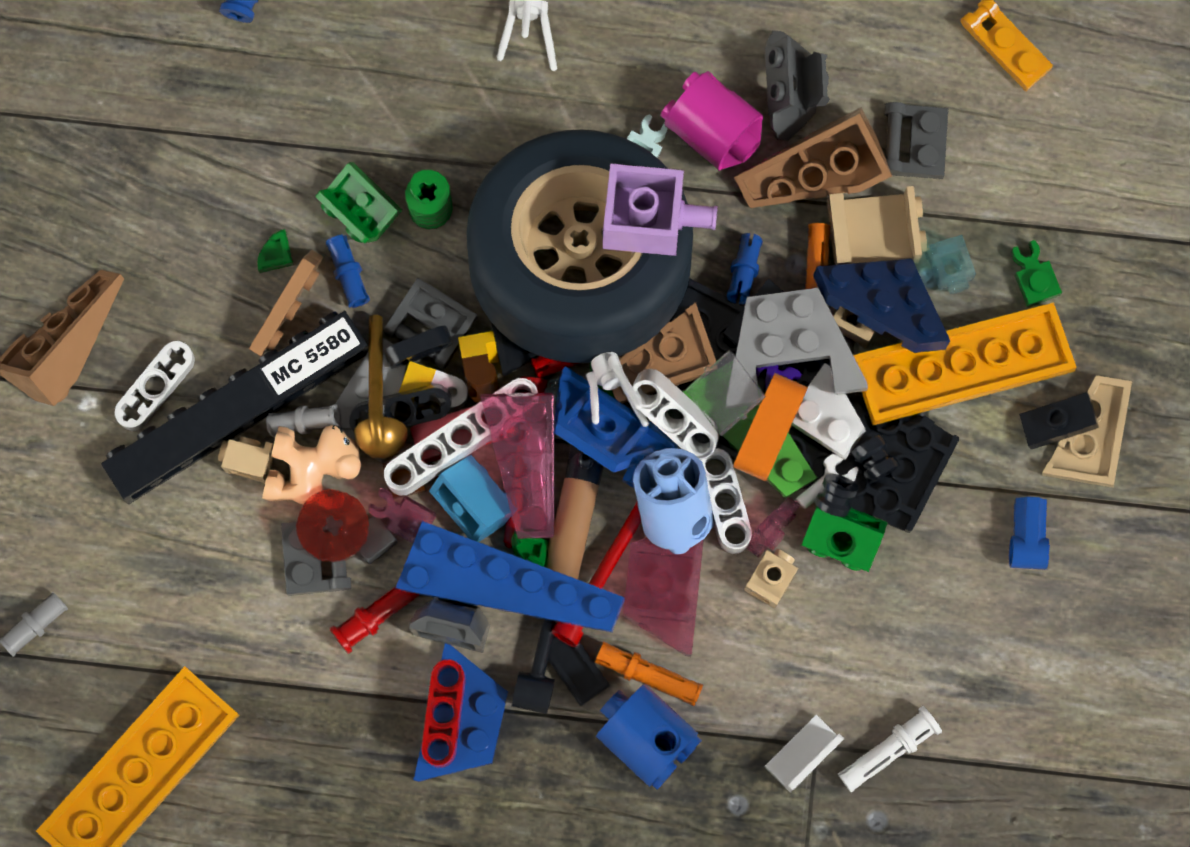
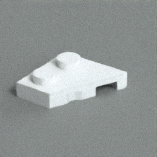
(829, 416)

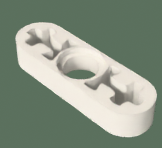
(152, 370)

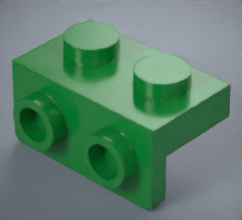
(358, 204)

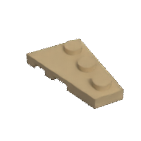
(1095, 454)

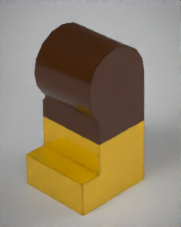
(477, 355)

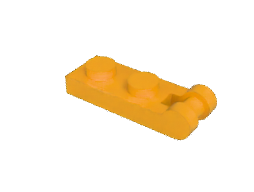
(1007, 44)

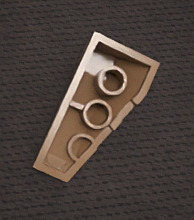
(826, 162)
(56, 353)

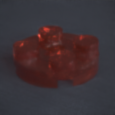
(351, 535)

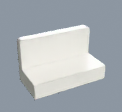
(803, 753)

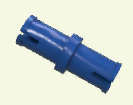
(744, 268)
(347, 271)

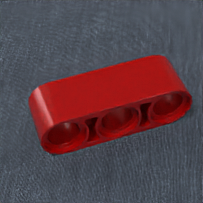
(437, 696)

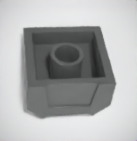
(451, 624)

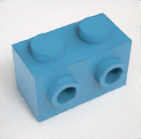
(472, 498)

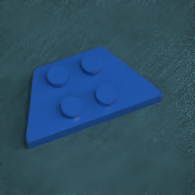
(617, 439)
(479, 724)

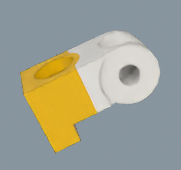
(420, 376)

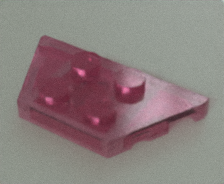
(664, 592)

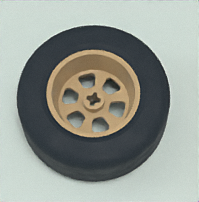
(534, 305)

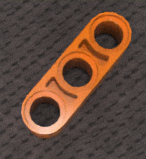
(770, 427)

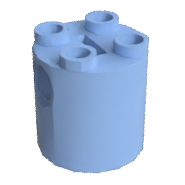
(673, 499)

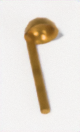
(378, 435)

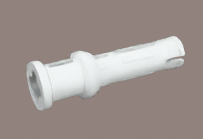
(904, 739)

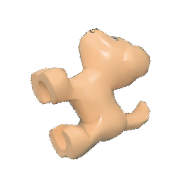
(334, 455)

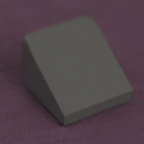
(378, 540)

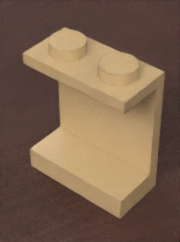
(876, 228)

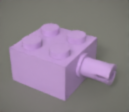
(648, 210)

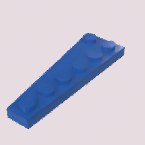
(480, 575)

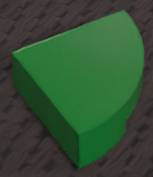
(275, 253)
(530, 549)

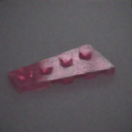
(524, 449)

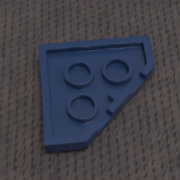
(887, 299)

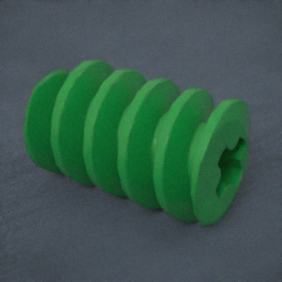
(429, 199)

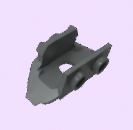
(792, 105)

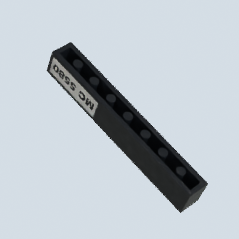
(235, 407)

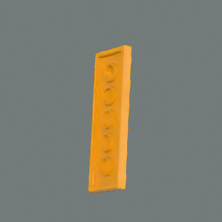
(976, 363)
(141, 767)

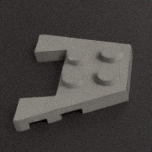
(795, 330)

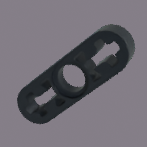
(424, 394)

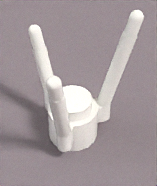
(527, 11)
(610, 375)

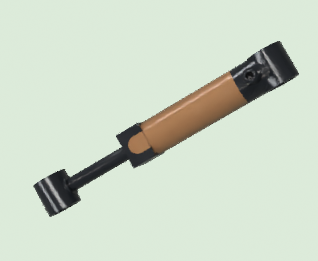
(565, 556)

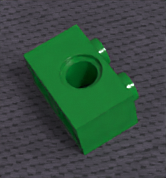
(856, 554)

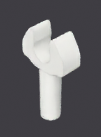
(810, 494)

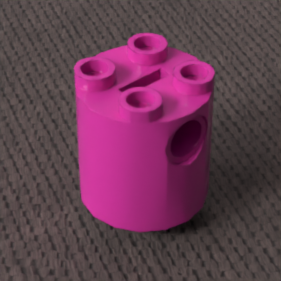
(714, 121)

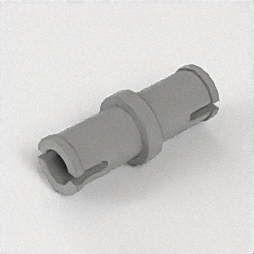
(304, 419)
(33, 624)

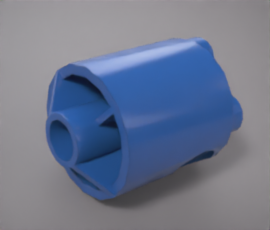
(637, 727)

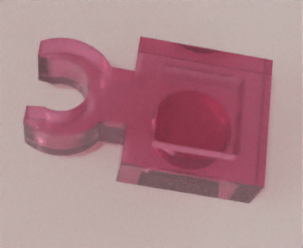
(403, 516)
(770, 531)

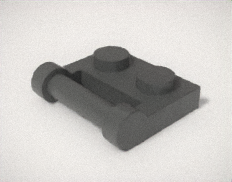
(926, 140)
(432, 310)
(304, 571)

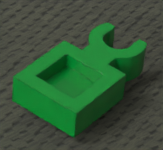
(1036, 279)

